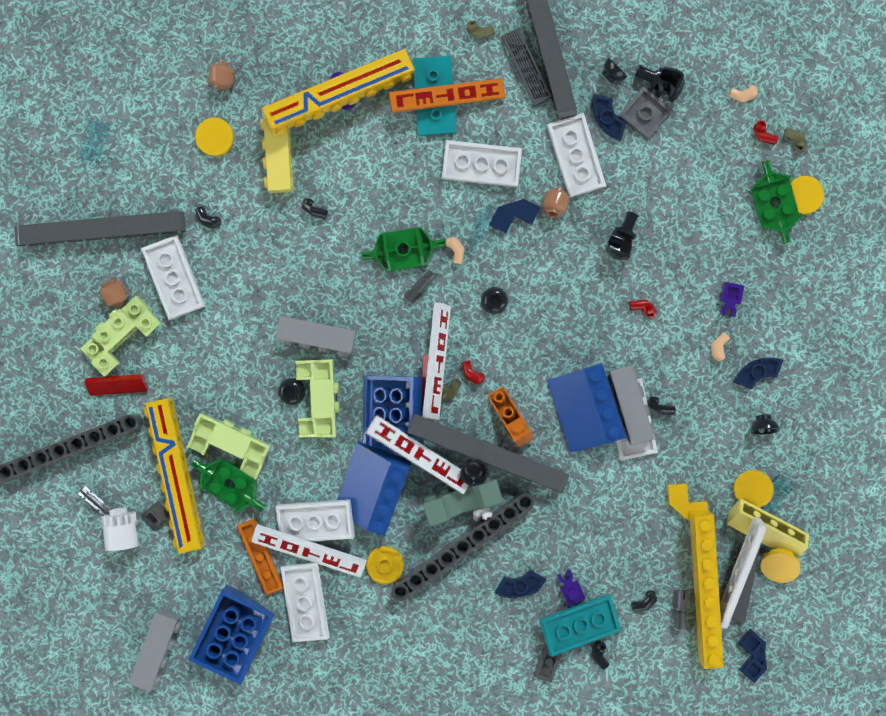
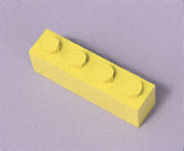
(277, 160)
(778, 532)

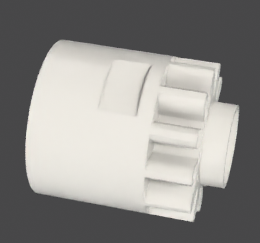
(120, 530)

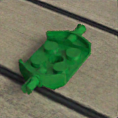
(775, 186)
(387, 249)
(214, 479)

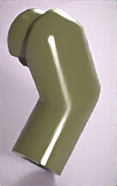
(478, 32)
(797, 138)
(450, 391)

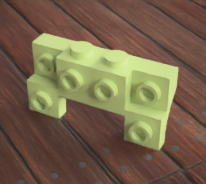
(116, 330)
(323, 398)
(230, 439)

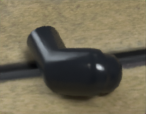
(313, 211)
(205, 220)
(661, 409)
(646, 604)
(597, 654)

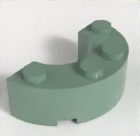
(451, 502)

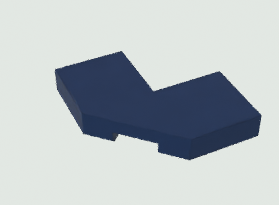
(520, 209)
(756, 663)

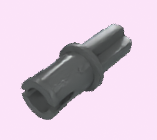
(680, 609)

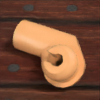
(745, 95)
(458, 249)
(717, 347)

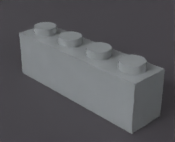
(317, 335)
(631, 405)
(155, 649)

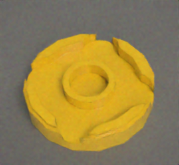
(214, 136)
(807, 194)
(754, 487)
(382, 559)
(780, 565)

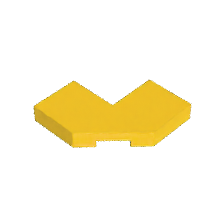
(679, 500)

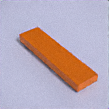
(260, 559)

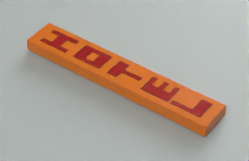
(447, 95)

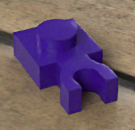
(731, 295)
(572, 590)

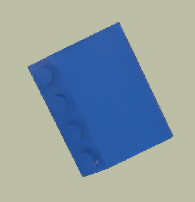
(394, 401)
(586, 408)
(374, 486)
(231, 635)

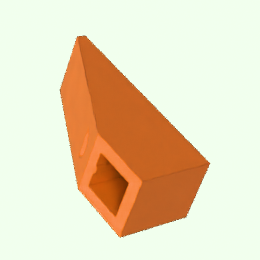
(511, 417)

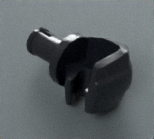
(663, 79)
(621, 239)

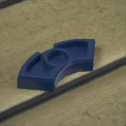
(606, 117)
(757, 370)
(520, 586)

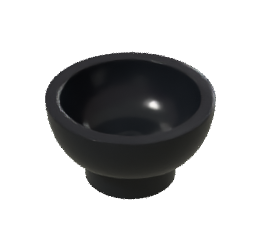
(613, 72)
(494, 300)
(291, 391)
(764, 422)
(474, 472)

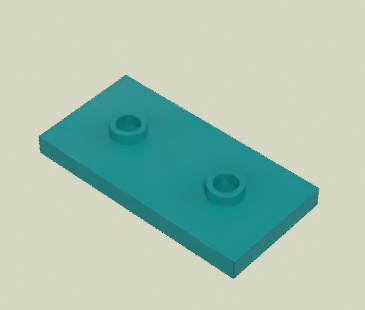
(432, 73)
(579, 625)

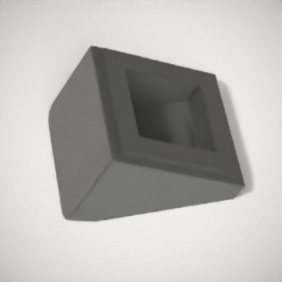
(155, 515)

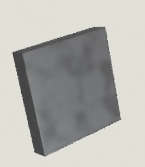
(645, 113)

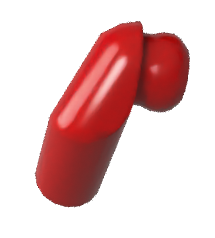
(762, 135)
(645, 306)
(472, 375)

